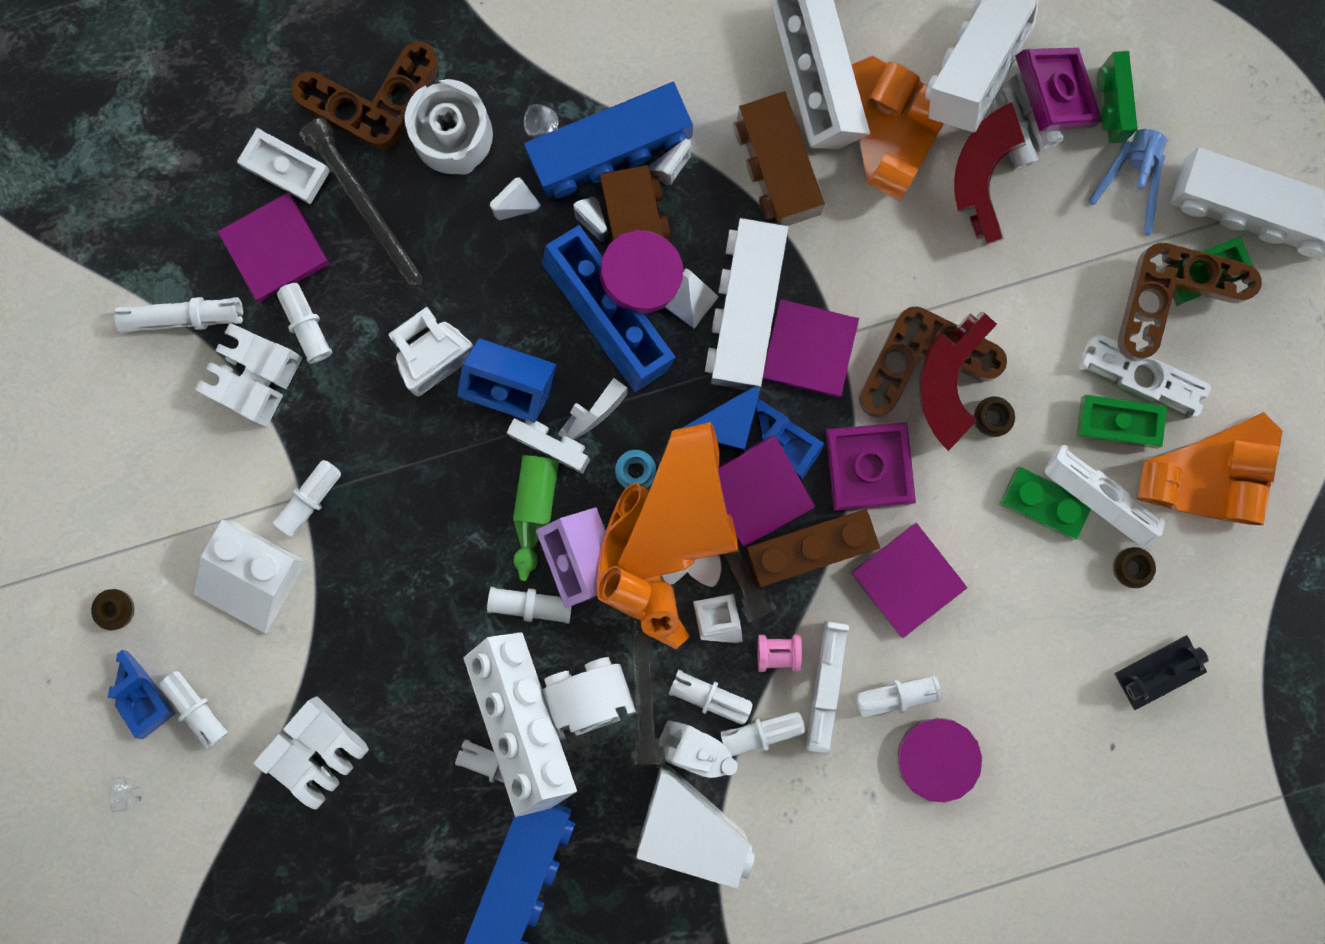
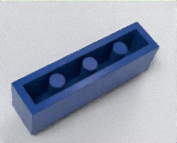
(609, 140)
(622, 333)
(519, 875)

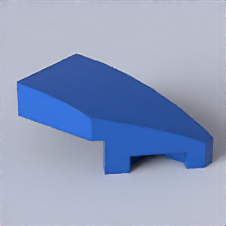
(797, 444)
(138, 698)

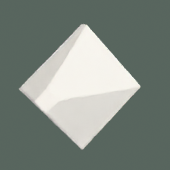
(671, 163)
(514, 201)
(590, 216)
(692, 300)
(718, 619)

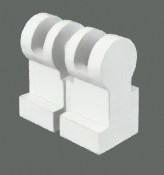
(251, 391)
(291, 752)

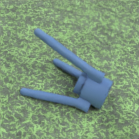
(1144, 155)

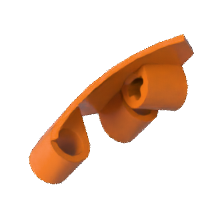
(896, 122)
(1219, 476)
(683, 509)
(644, 599)

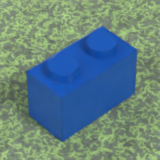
(506, 380)

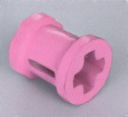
(779, 653)

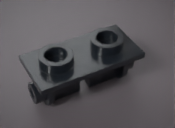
(1162, 672)

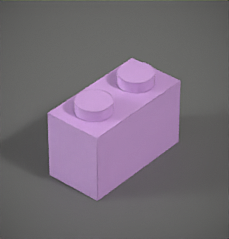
(573, 554)

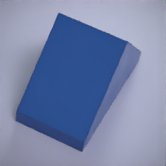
(732, 420)

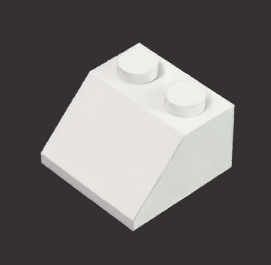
(246, 575)

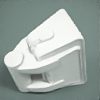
(430, 356)
(696, 751)

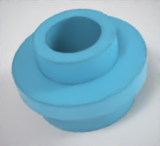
(632, 457)

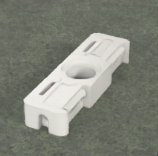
(1169, 386)
(1104, 497)
(826, 687)

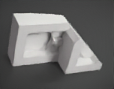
(583, 420)

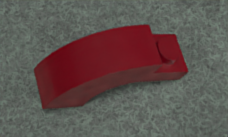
(980, 155)
(939, 379)

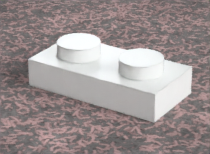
(283, 166)
(534, 436)

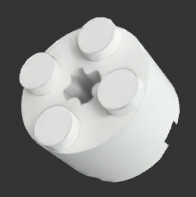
(443, 106)
(588, 698)

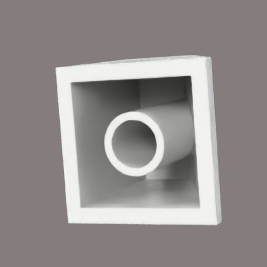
(692, 834)

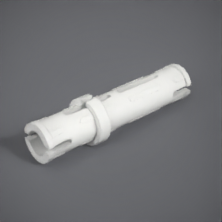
(186, 314)

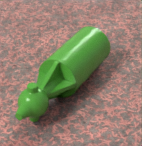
(533, 507)

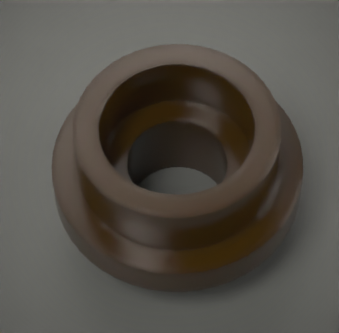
(1005, 412)
(1146, 567)
(124, 612)

